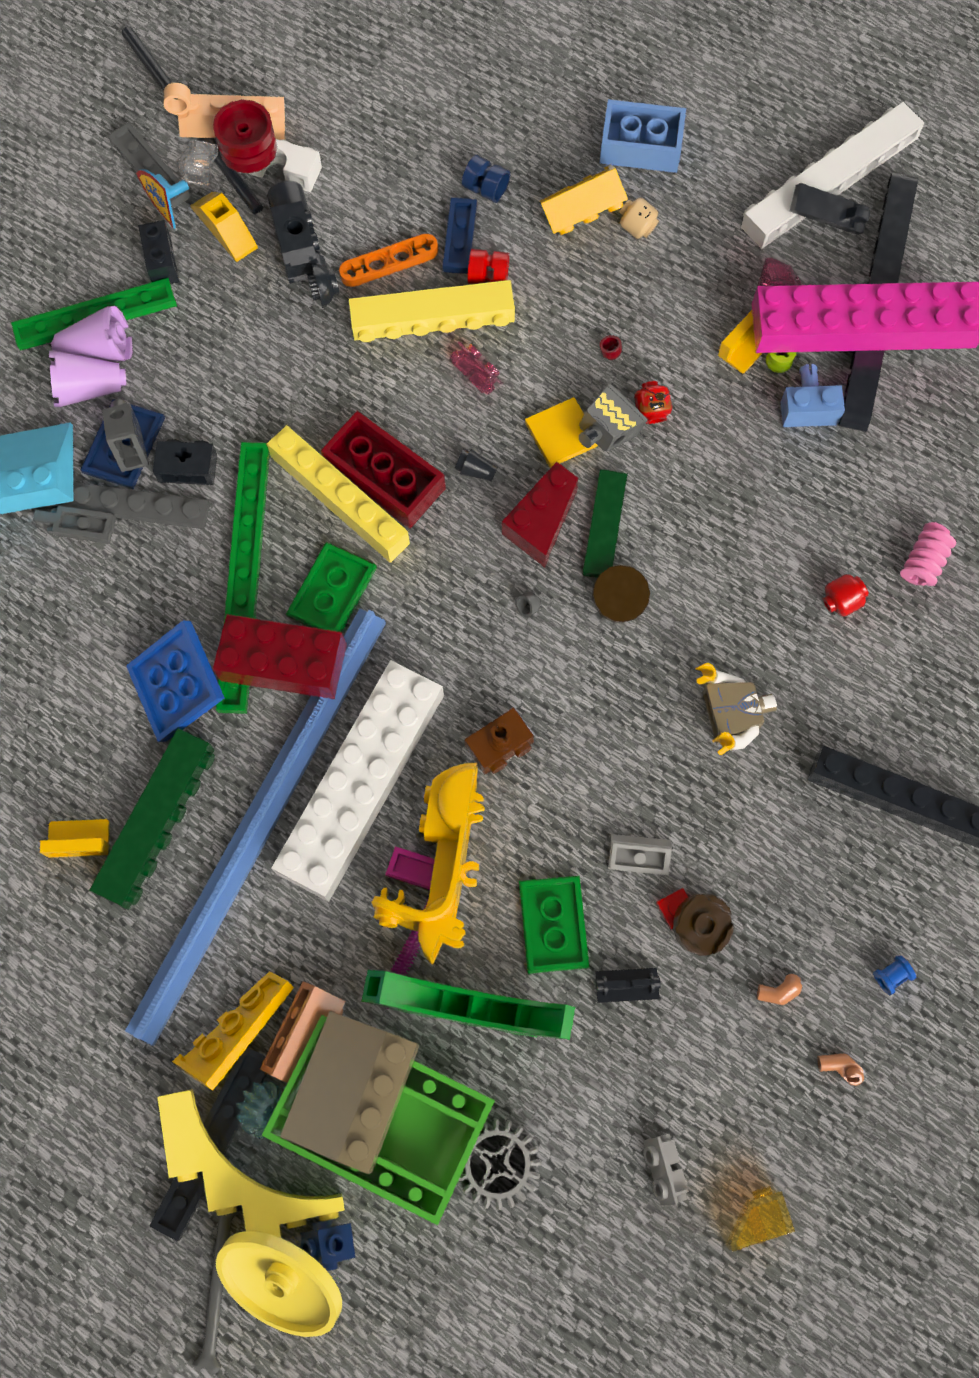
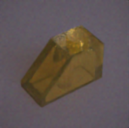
(760, 1219)

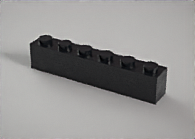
(896, 795)

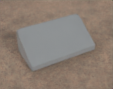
(640, 854)

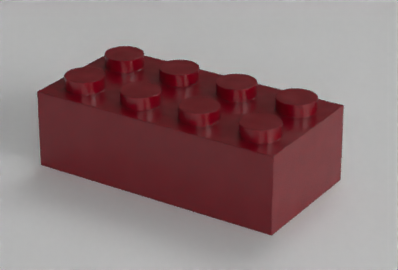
(384, 469)
(280, 656)

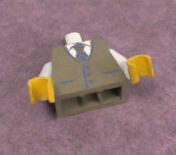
(733, 708)

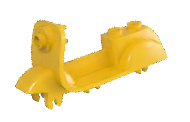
(448, 823)

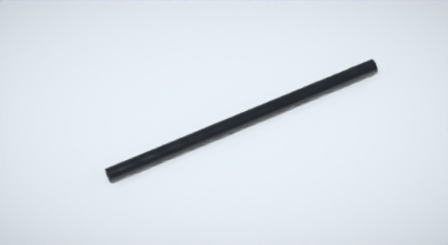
(163, 80)

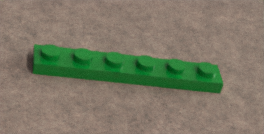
(131, 302)

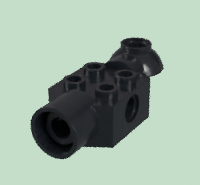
(299, 241)

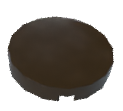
(621, 594)
(703, 924)

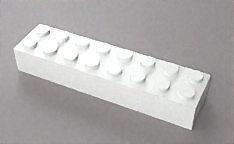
(358, 781)

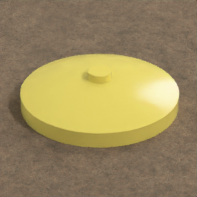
(279, 1283)

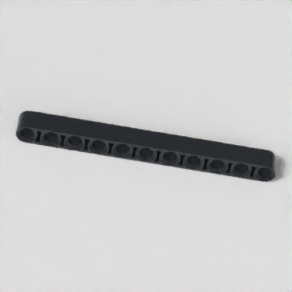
(884, 269)

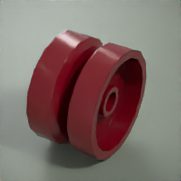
(245, 136)

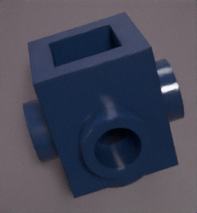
(328, 1243)

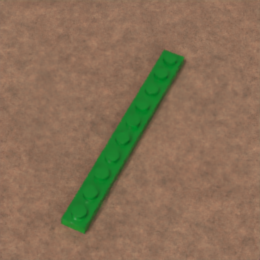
(245, 554)

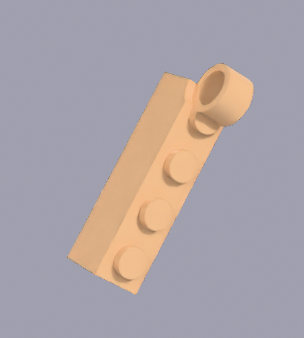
(198, 111)

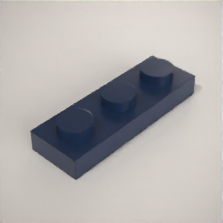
(459, 235)

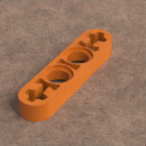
(386, 256)

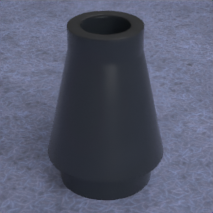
(474, 465)

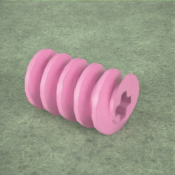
(928, 555)

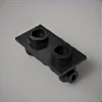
(627, 985)

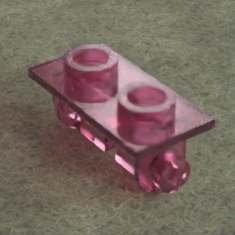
(469, 360)

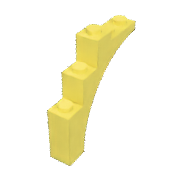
(192, 1150)

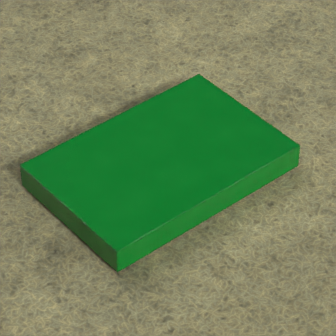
(331, 589)
(553, 924)

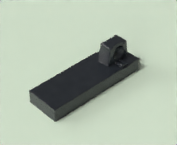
(829, 209)

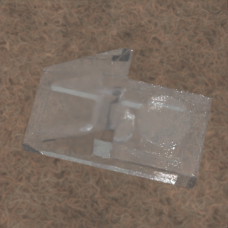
(196, 162)

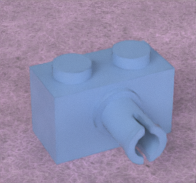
(812, 403)

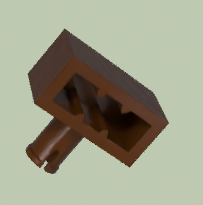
(499, 742)

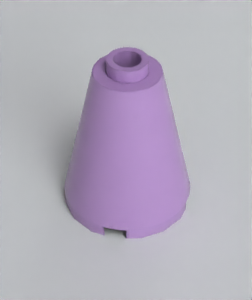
(97, 336)
(83, 378)

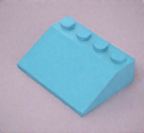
(36, 468)

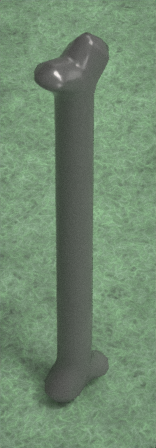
(208, 1357)

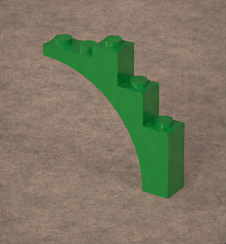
(468, 1006)

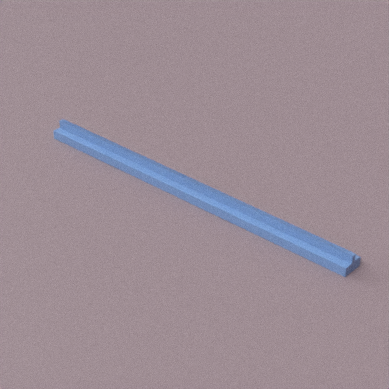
(250, 839)

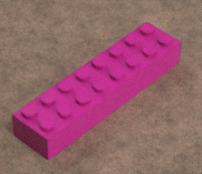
(866, 317)

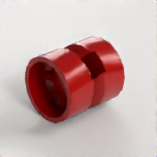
(480, 262)

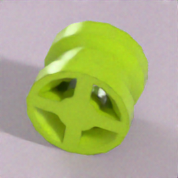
(780, 363)

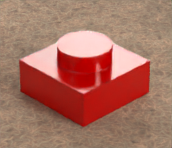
(669, 905)

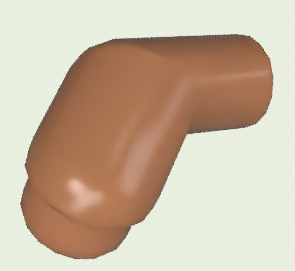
(783, 993)
(844, 1065)

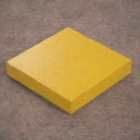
(558, 431)

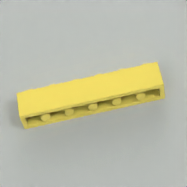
(432, 310)
(338, 494)

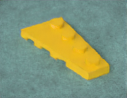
(236, 1030)

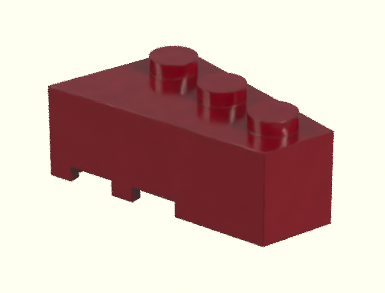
(541, 513)

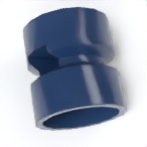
(484, 177)

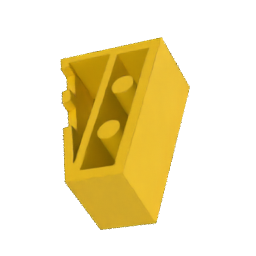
(584, 200)

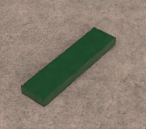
(605, 522)

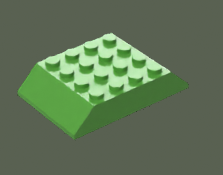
(424, 1144)

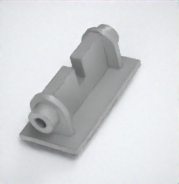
(667, 1185)

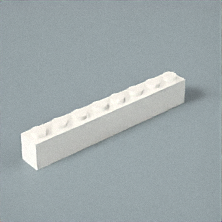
(834, 171)

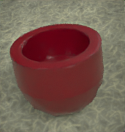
(608, 344)

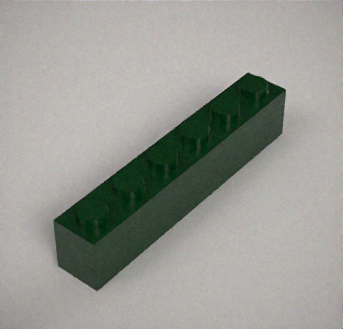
(152, 820)

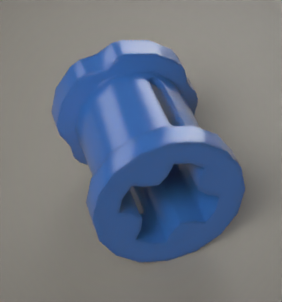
(894, 975)

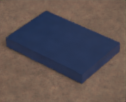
(101, 461)

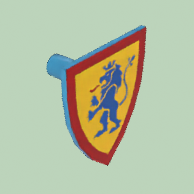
(161, 192)

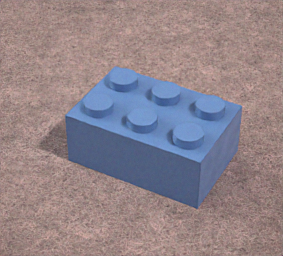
(642, 135)

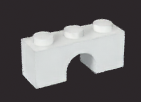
(300, 164)

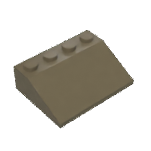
(350, 1092)

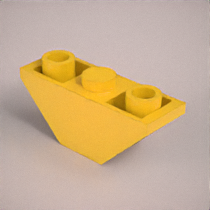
(225, 224)

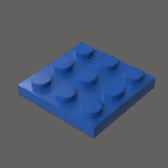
(175, 681)

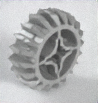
(521, 1180)

